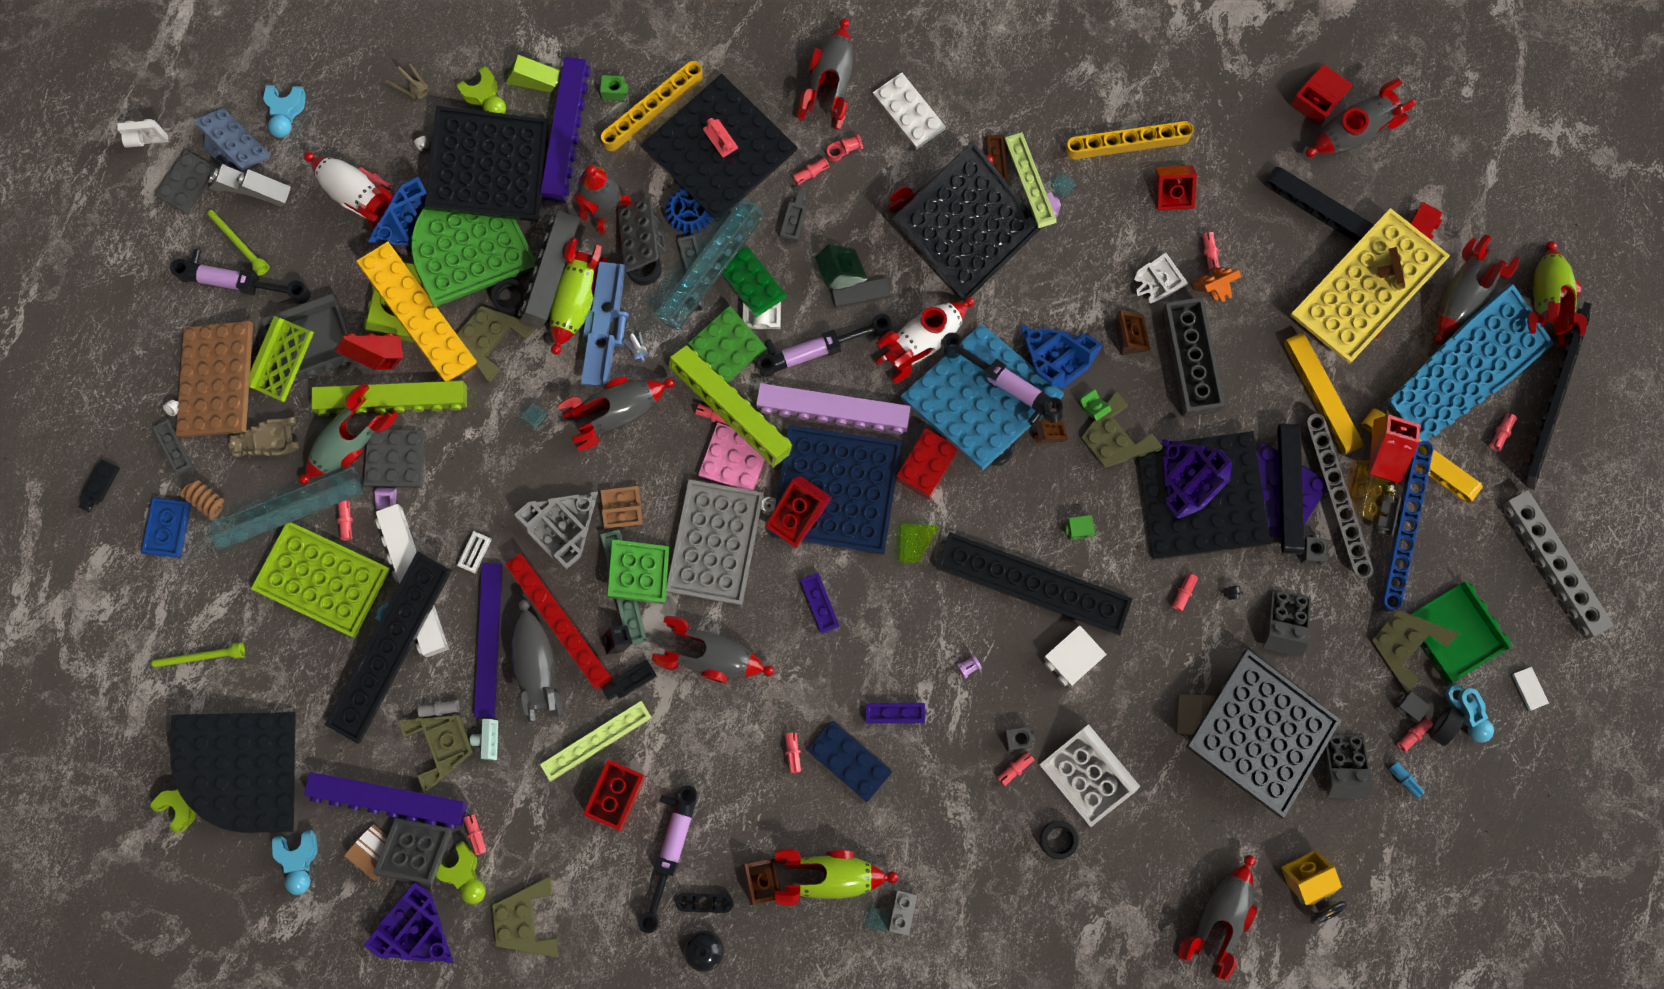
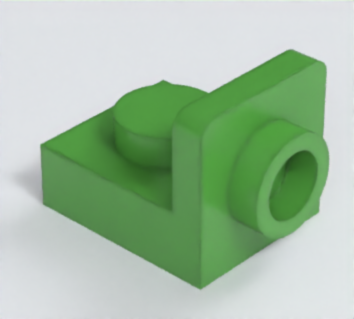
(1093, 405)

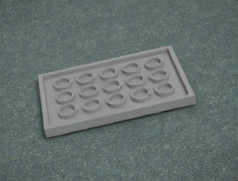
(715, 542)

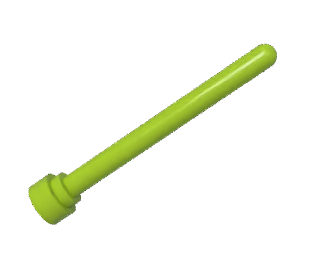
(259, 266)
(236, 650)

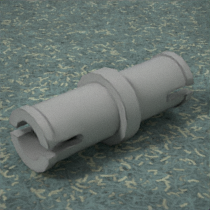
(438, 708)

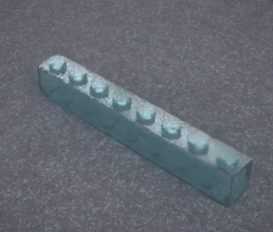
(710, 264)
(286, 508)

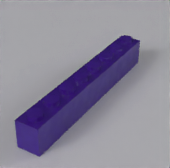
(565, 129)
(386, 799)

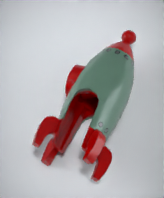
(336, 445)

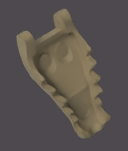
(266, 439)

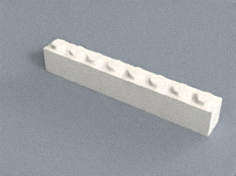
(401, 553)

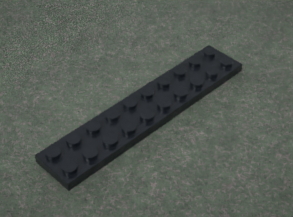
(1555, 401)
(1034, 583)
(388, 647)

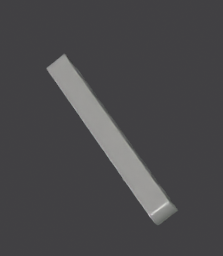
(1346, 503)

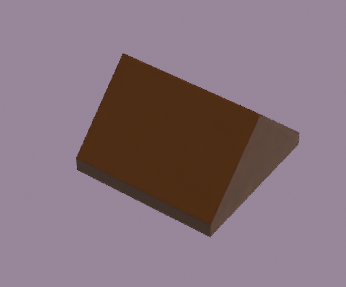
(1131, 332)
(761, 881)

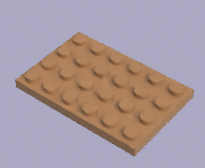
(214, 379)

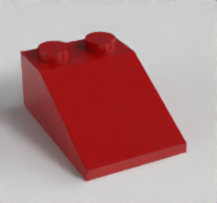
(797, 511)

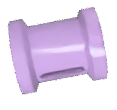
(965, 670)

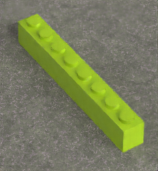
(393, 397)
(730, 406)

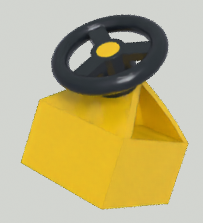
(1314, 882)

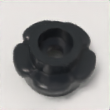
(1233, 592)

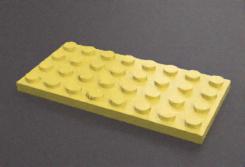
(1354, 301)

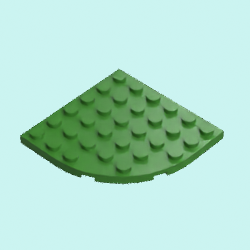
(466, 253)

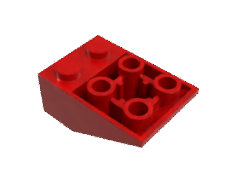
(1321, 94)
(371, 350)
(1393, 447)

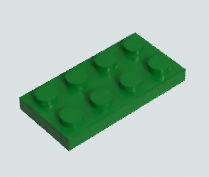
(753, 282)

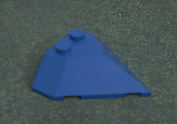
(401, 214)
(1060, 356)

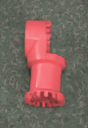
(844, 147)

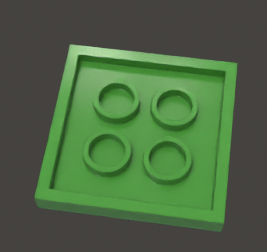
(728, 344)
(637, 571)

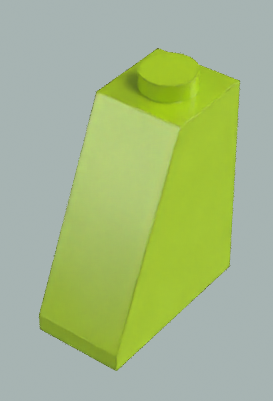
(532, 75)

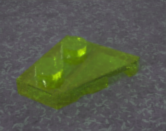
(915, 541)

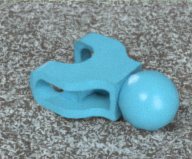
(283, 109)
(1473, 708)
(296, 862)

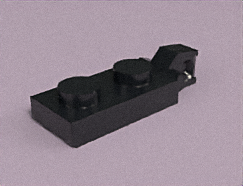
(98, 485)
(631, 680)

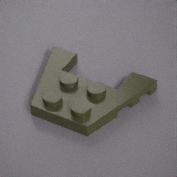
(484, 333)
(1110, 441)
(1402, 638)
(447, 743)
(516, 924)

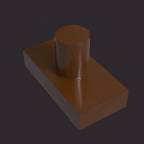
(1393, 269)
(1050, 432)

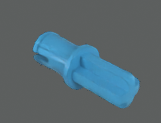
(1406, 779)

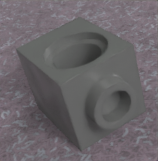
(1308, 556)
(1412, 707)
(1011, 743)

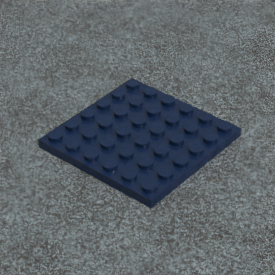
(857, 476)

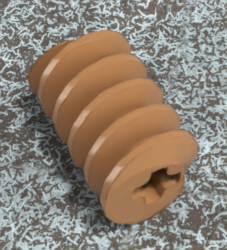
(203, 499)

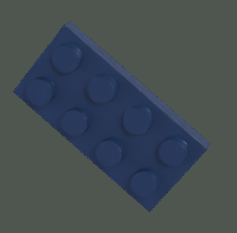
(849, 761)

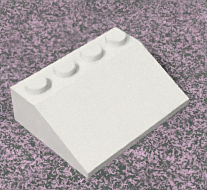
(1090, 775)

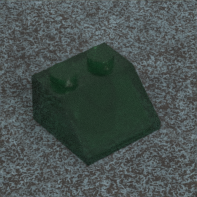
(840, 267)

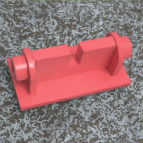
(720, 137)

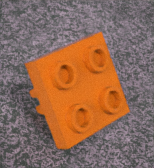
(1218, 283)

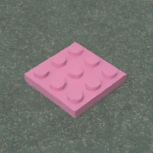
(731, 460)

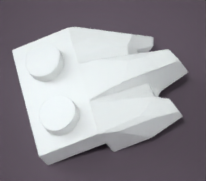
(1159, 279)

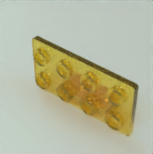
(1371, 491)

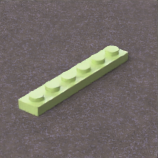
(1030, 180)
(595, 741)

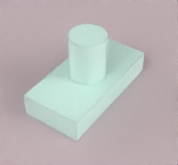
(487, 740)

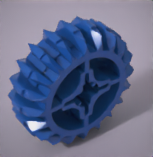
(680, 221)

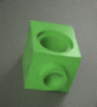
(608, 83)
(1080, 527)

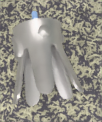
(638, 348)

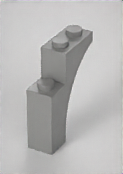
(249, 184)

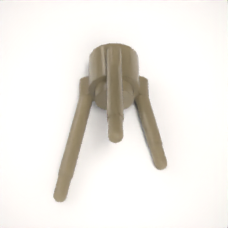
(418, 88)

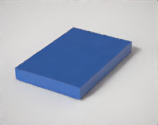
(166, 527)

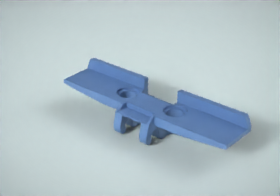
(597, 324)

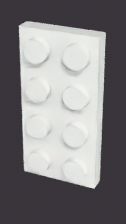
(909, 111)

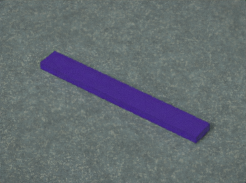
(488, 641)

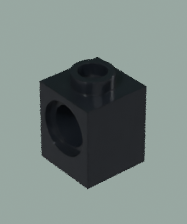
(616, 639)

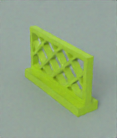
(269, 354)

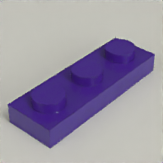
(820, 603)
(895, 713)

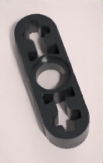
(719, 909)

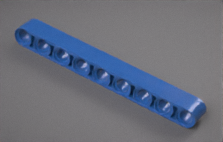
(1402, 534)

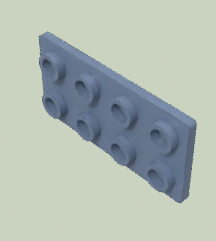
(230, 141)

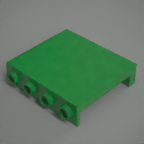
(1477, 638)

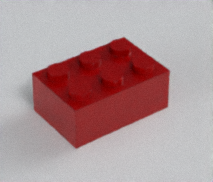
(927, 464)
(614, 795)

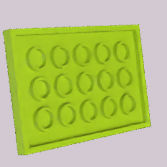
(320, 579)

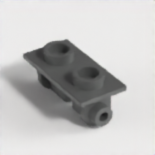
(1389, 523)

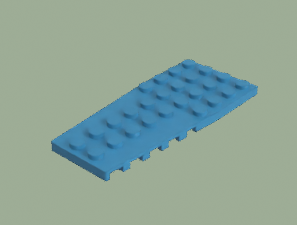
(1471, 364)

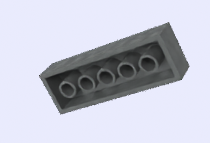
(548, 271)
(1193, 357)

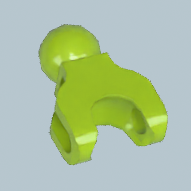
(483, 93)
(183, 813)
(464, 875)

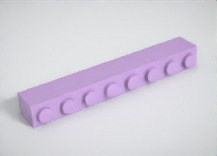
(833, 408)

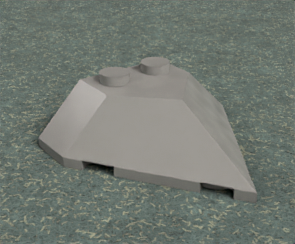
(559, 525)

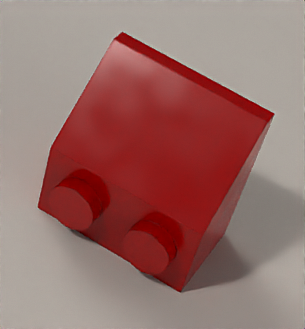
(1175, 187)

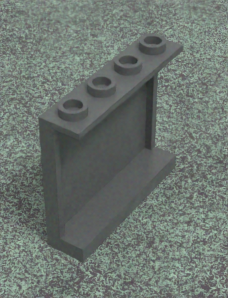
(329, 326)

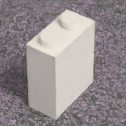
(1074, 657)

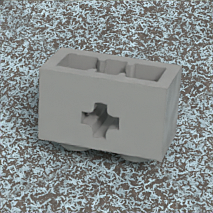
(902, 913)

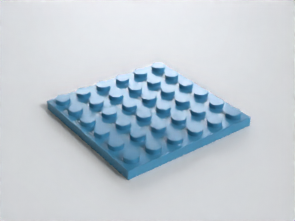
(970, 411)

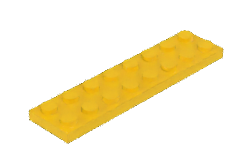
(416, 313)

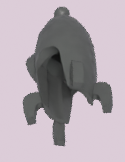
(533, 666)

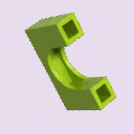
(381, 322)

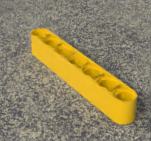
(649, 114)
(1136, 135)
(1323, 393)
(1441, 468)

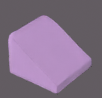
(385, 497)

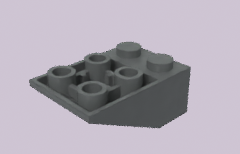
(1287, 623)
(1347, 767)

